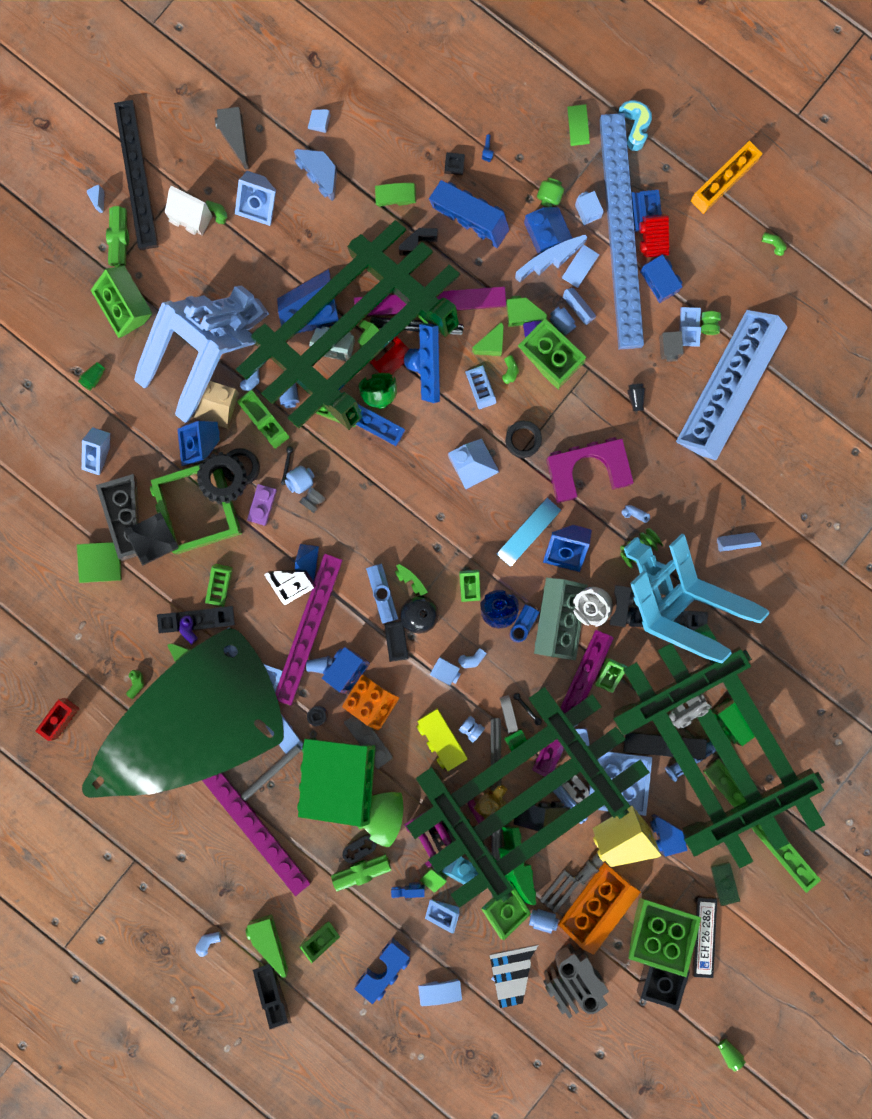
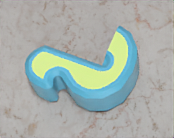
(643, 116)

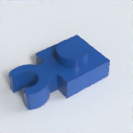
(413, 890)

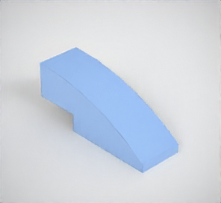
(246, 319)

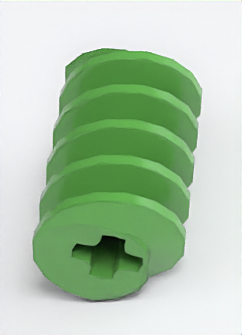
(650, 539)

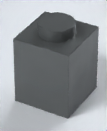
(671, 346)

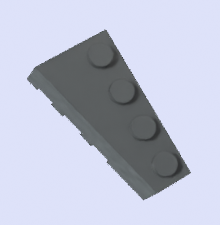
(120, 508)

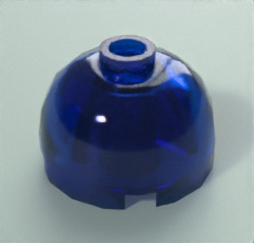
(499, 609)

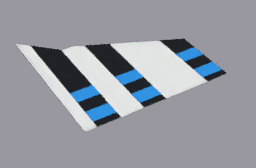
(511, 975)

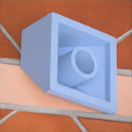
(255, 198)
(473, 463)

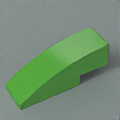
(263, 419)

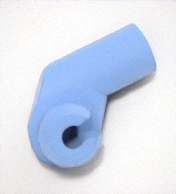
(251, 382)
(472, 661)

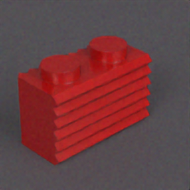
(655, 235)
(57, 719)

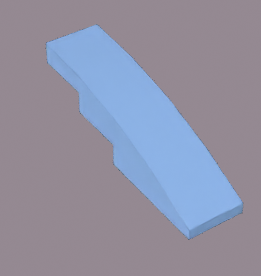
(557, 255)

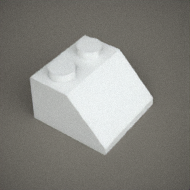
(187, 211)

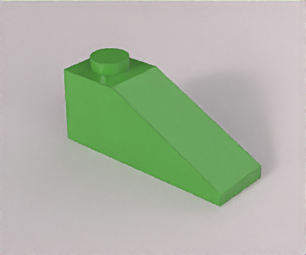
(267, 942)

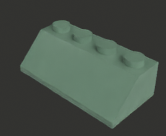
(558, 625)

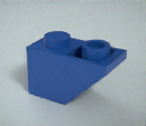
(669, 837)

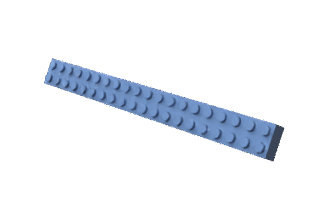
(621, 231)

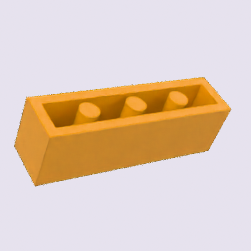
(726, 177)

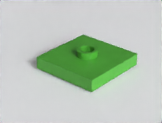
(506, 915)

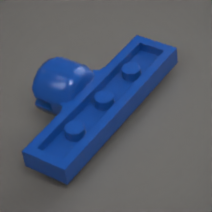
(426, 362)

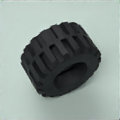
(222, 494)

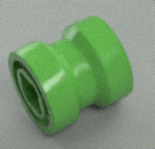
(710, 323)

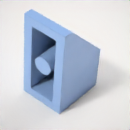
(95, 450)
(445, 671)

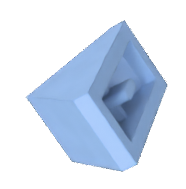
(443, 915)

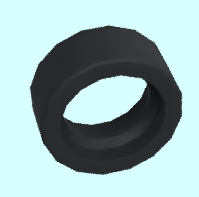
(527, 425)
(255, 465)

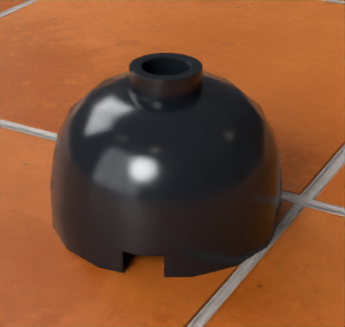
(411, 613)

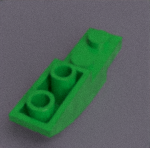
(522, 875)

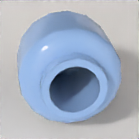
(299, 479)

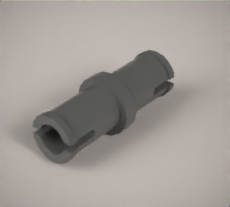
(592, 866)

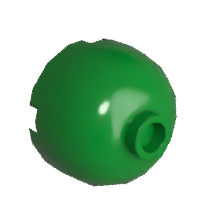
(378, 390)

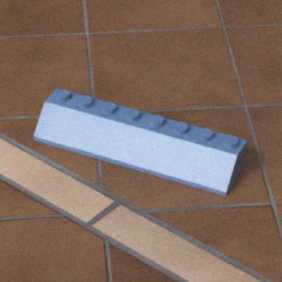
(732, 383)

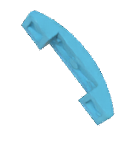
(528, 532)

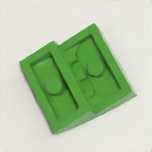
(98, 563)

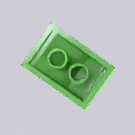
(552, 353)

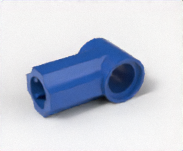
(524, 622)

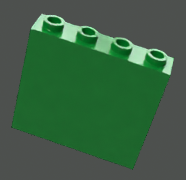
(336, 782)

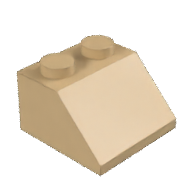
(217, 404)

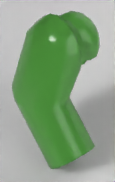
(219, 210)
(776, 241)
(512, 371)
(137, 683)

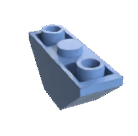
(319, 170)

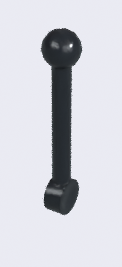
(289, 449)
(537, 721)

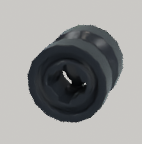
(316, 713)

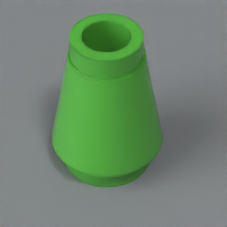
(731, 1055)

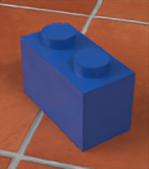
(661, 278)

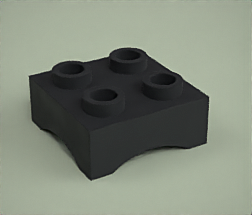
(151, 539)
(624, 598)

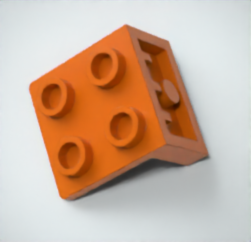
(370, 703)

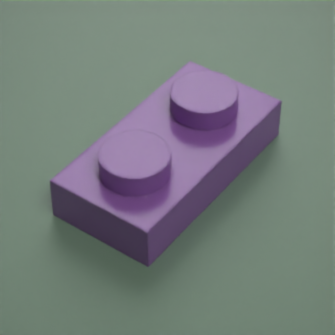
(262, 505)

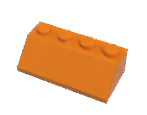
(599, 908)

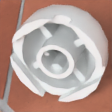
(593, 606)

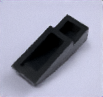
(271, 997)

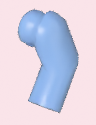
(635, 512)
(205, 941)

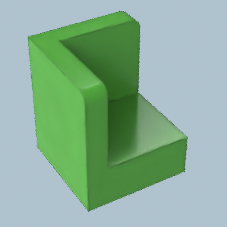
(369, 331)

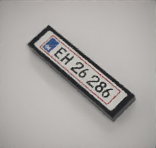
(705, 942)

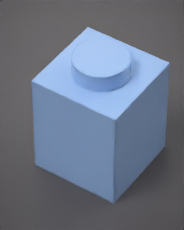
(588, 207)

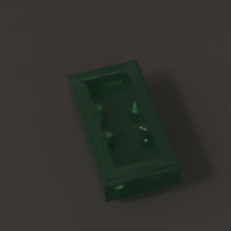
(725, 884)

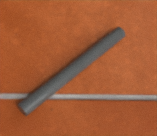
(271, 772)

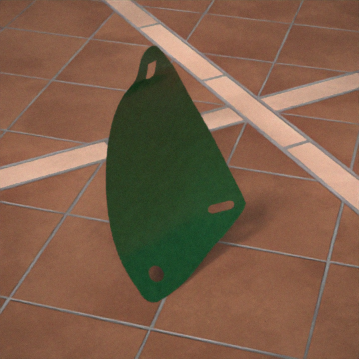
(191, 723)

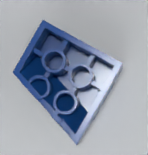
(293, 300)

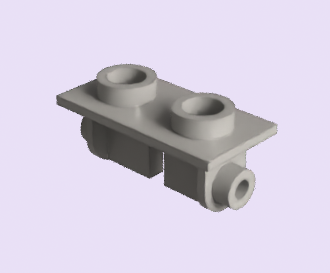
(696, 708)

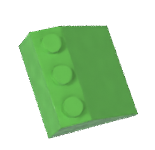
(663, 937)

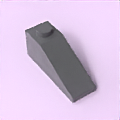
(232, 129)

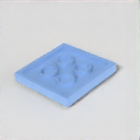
(637, 794)

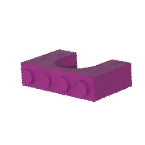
(611, 454)

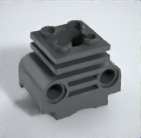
(575, 982)

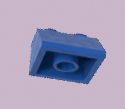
(546, 228)
(345, 670)

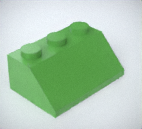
(121, 300)

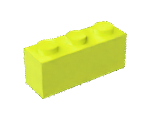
(441, 740)

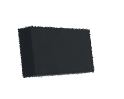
(396, 641)

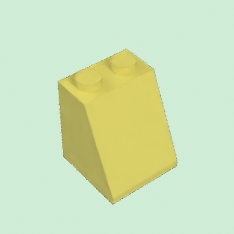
(625, 840)

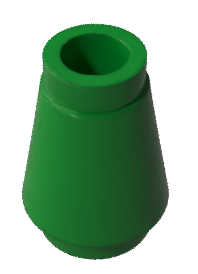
(91, 376)

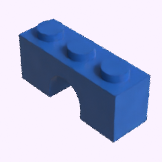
(371, 984)

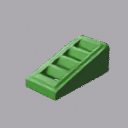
(223, 569)

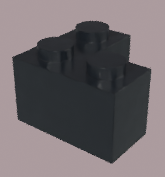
(540, 815)

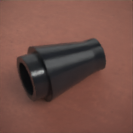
(637, 396)

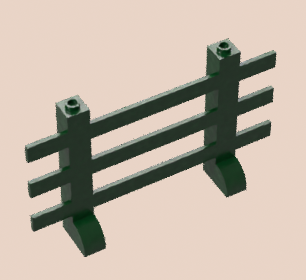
(392, 278)
(758, 808)
(470, 839)

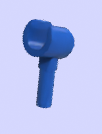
(487, 154)

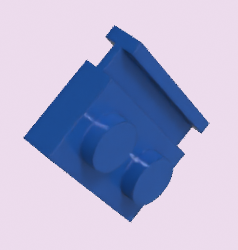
(645, 204)

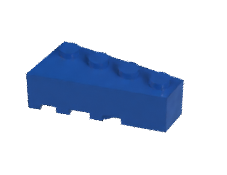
(470, 212)

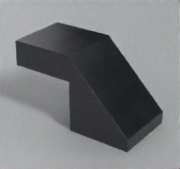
(413, 240)

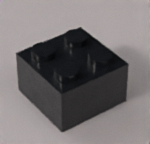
(662, 987)

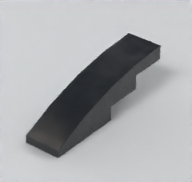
(655, 745)

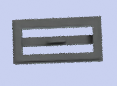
(554, 908)

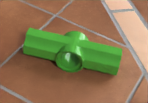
(117, 236)
(361, 872)

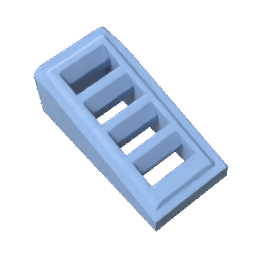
(484, 398)

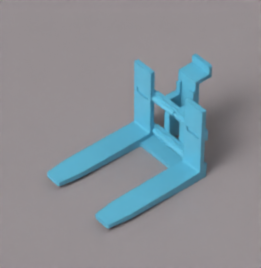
(660, 613)

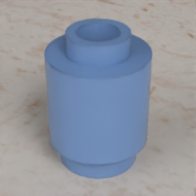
(562, 321)
(290, 397)
(543, 921)

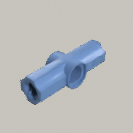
(385, 606)

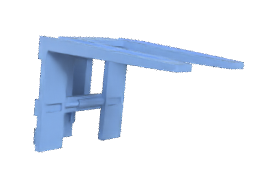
(185, 320)

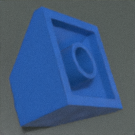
(197, 441)
(568, 547)

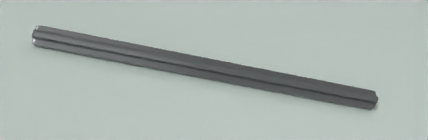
(496, 838)

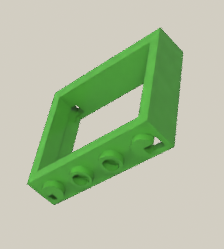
(229, 510)

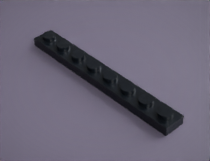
(136, 175)

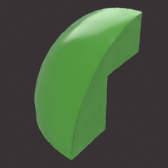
(385, 818)

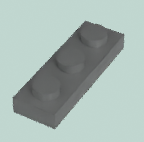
(366, 735)

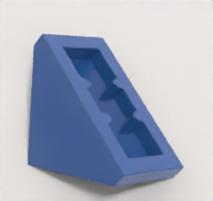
(307, 559)

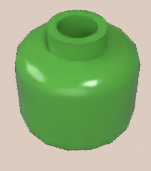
(550, 192)

